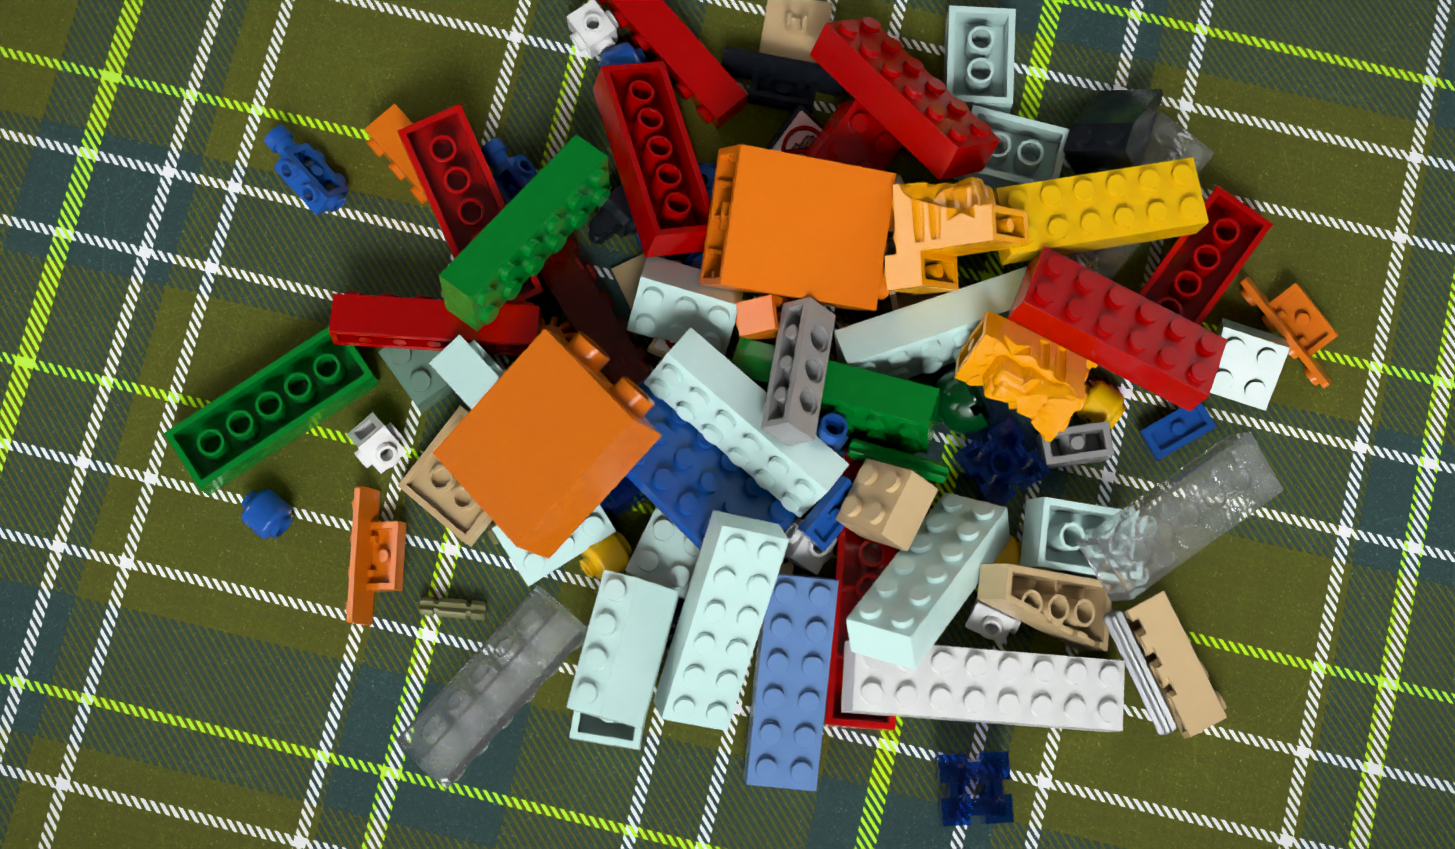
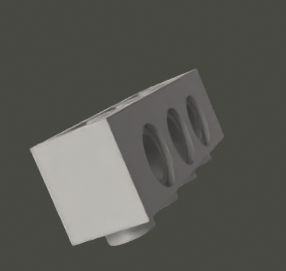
(798, 371)

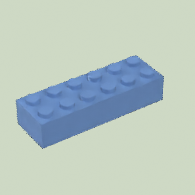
(791, 683)

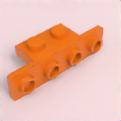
(1298, 322)
(374, 556)

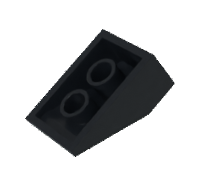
(1113, 130)

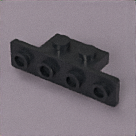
(780, 80)

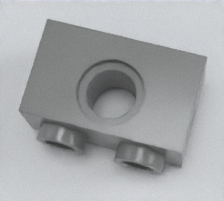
(1077, 445)

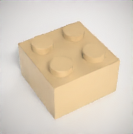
(886, 504)

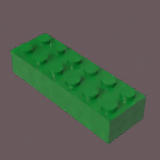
(526, 233)
(870, 402)
(270, 410)

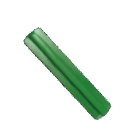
(923, 467)

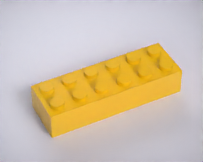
(1107, 208)

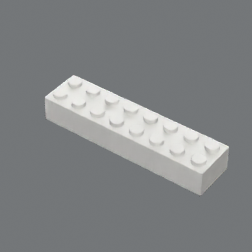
(989, 688)

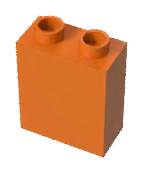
(798, 228)
(549, 441)

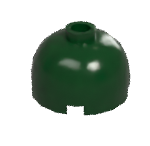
(960, 405)

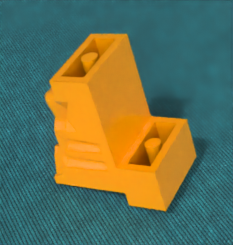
(944, 223)
(1025, 372)

